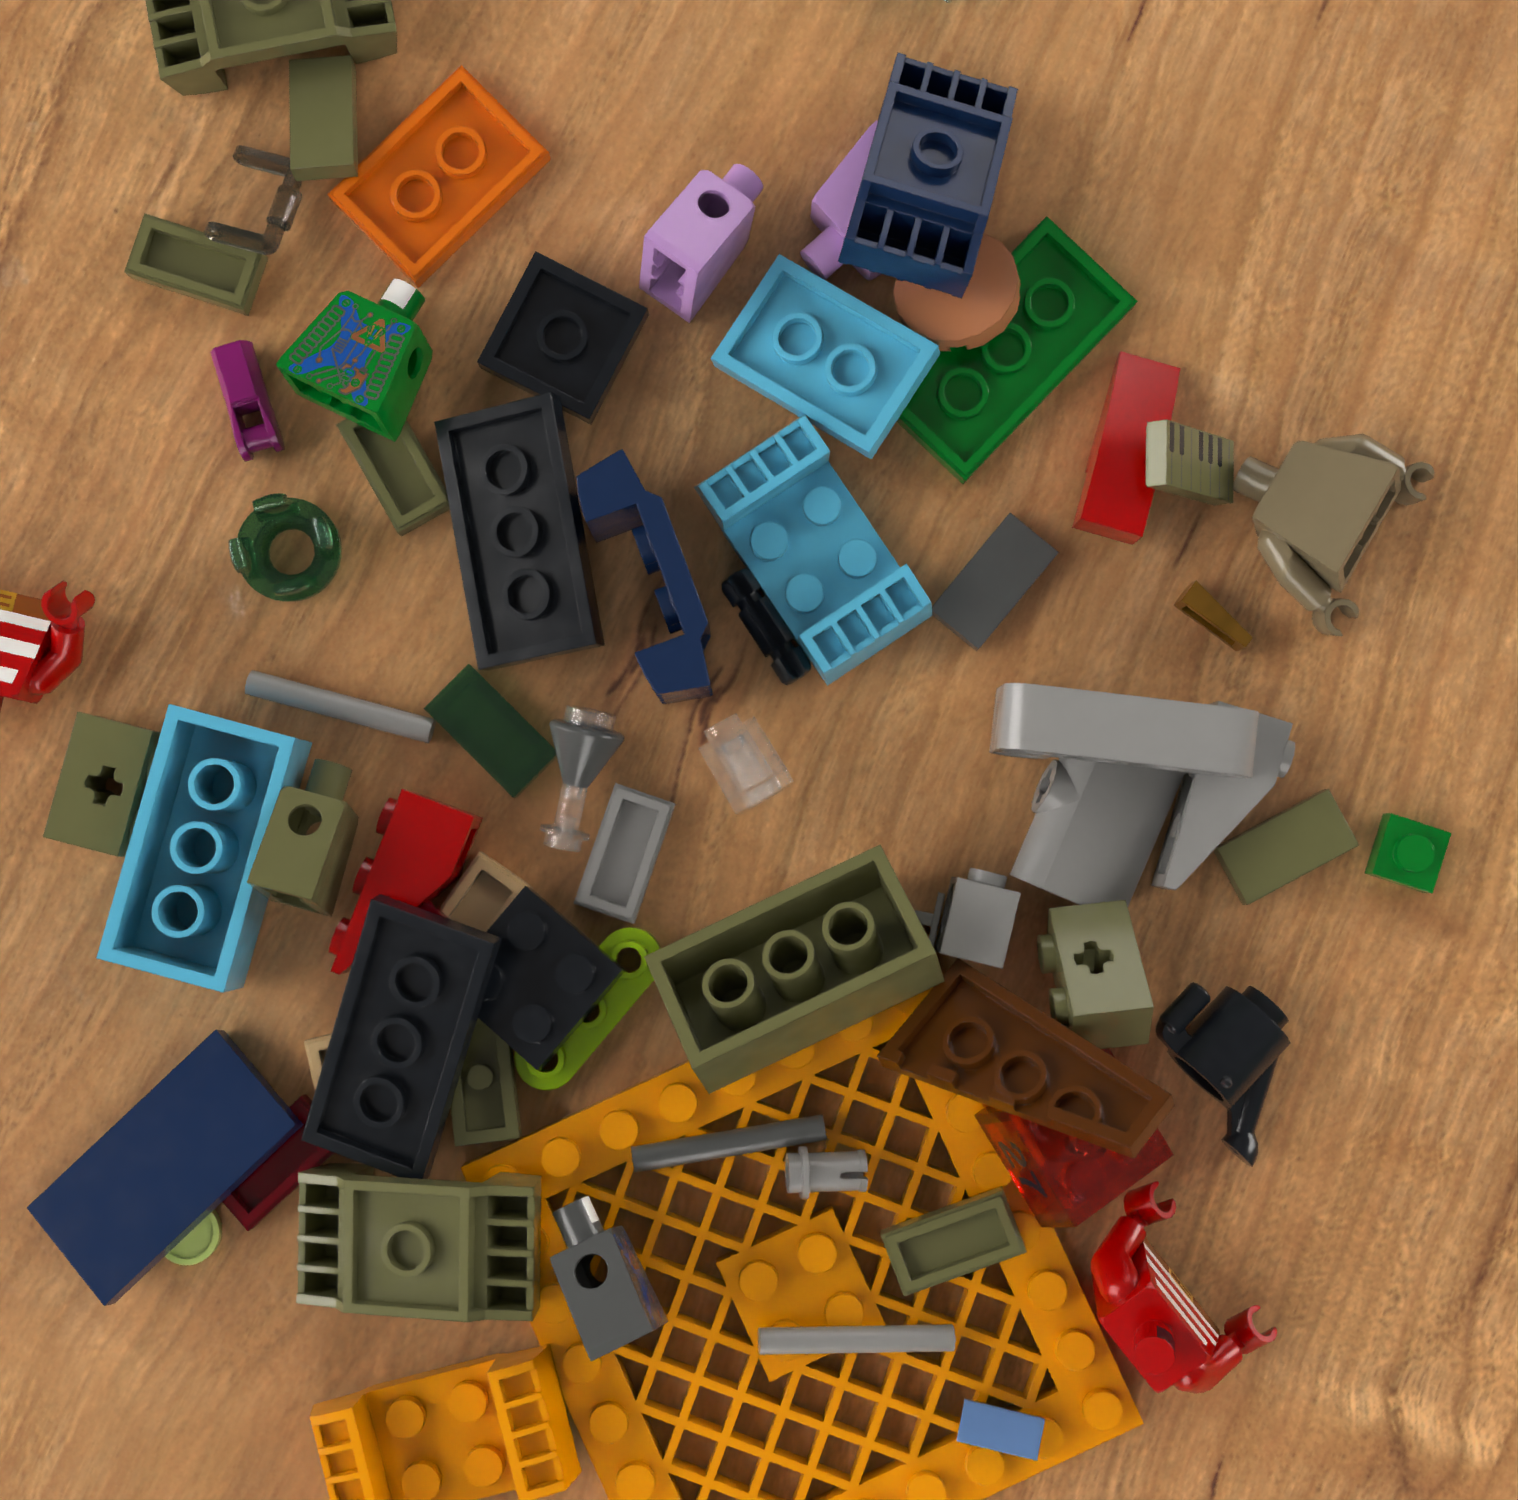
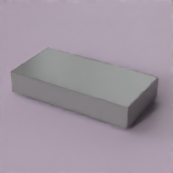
(624, 853)

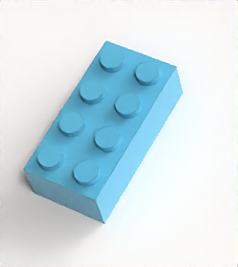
(199, 825)

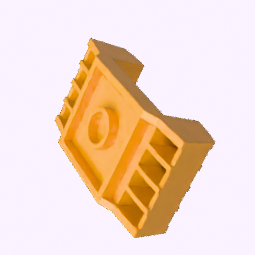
(451, 1433)

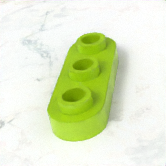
(612, 1009)

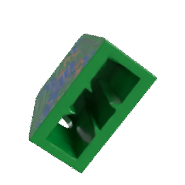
(363, 358)

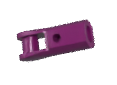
(244, 394)

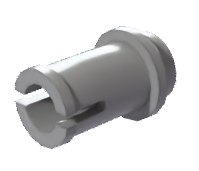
(825, 1171)

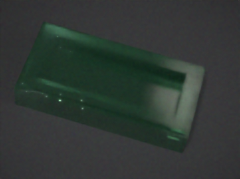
(492, 731)

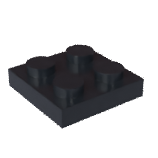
(563, 337)
(542, 978)

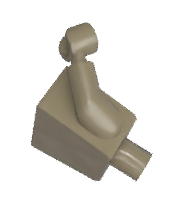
(1324, 513)

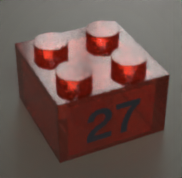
(1061, 1174)

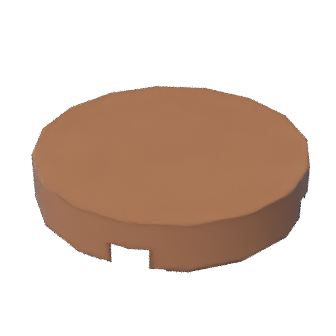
(976, 318)

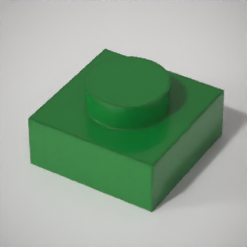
(1408, 853)

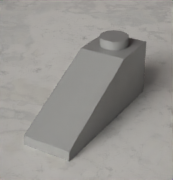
(1214, 805)

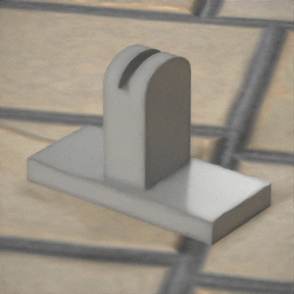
(932, 919)

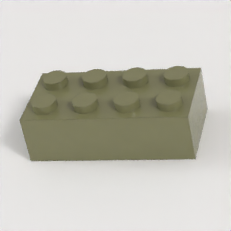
(794, 969)

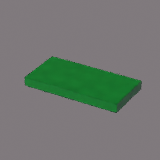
(986, 392)

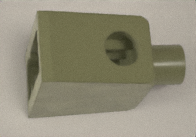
(303, 867)

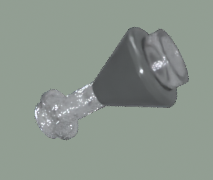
(583, 747)

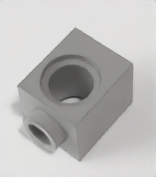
(978, 918)

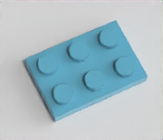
(825, 356)

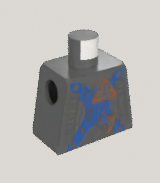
(611, 1310)

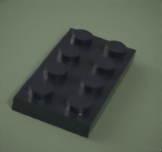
(519, 532)
(400, 1038)

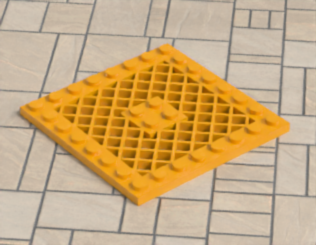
(811, 1280)

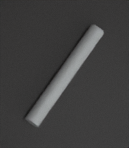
(340, 706)
(856, 1339)

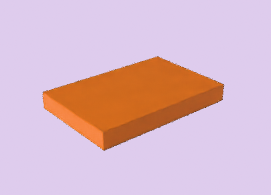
(440, 176)

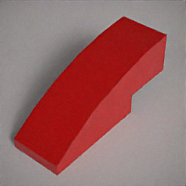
(1115, 489)

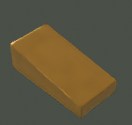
(1212, 616)

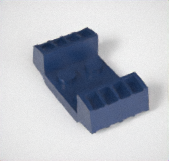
(929, 176)
(617, 503)

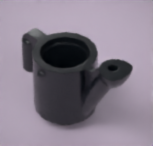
(1228, 1053)

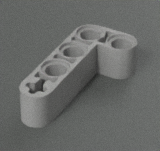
(1123, 730)

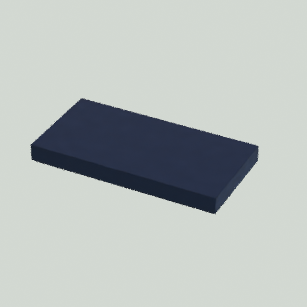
(164, 1167)

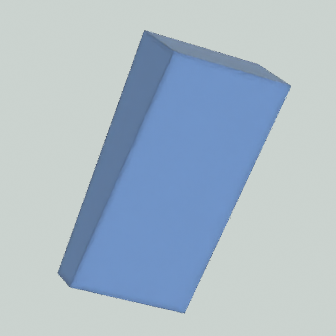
(1000, 1429)

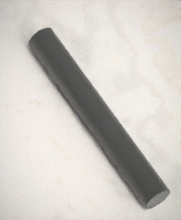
(728, 1143)

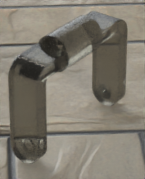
(280, 214)

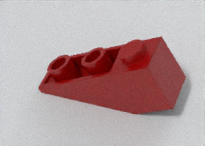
(415, 862)

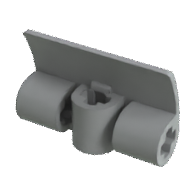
(1094, 829)

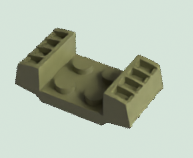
(205, 36)
(419, 1244)

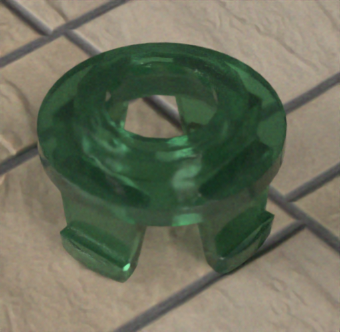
(252, 548)

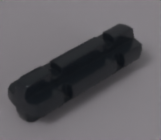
(766, 626)

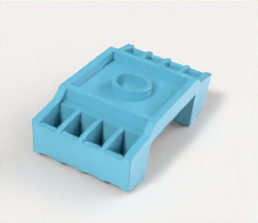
(814, 550)

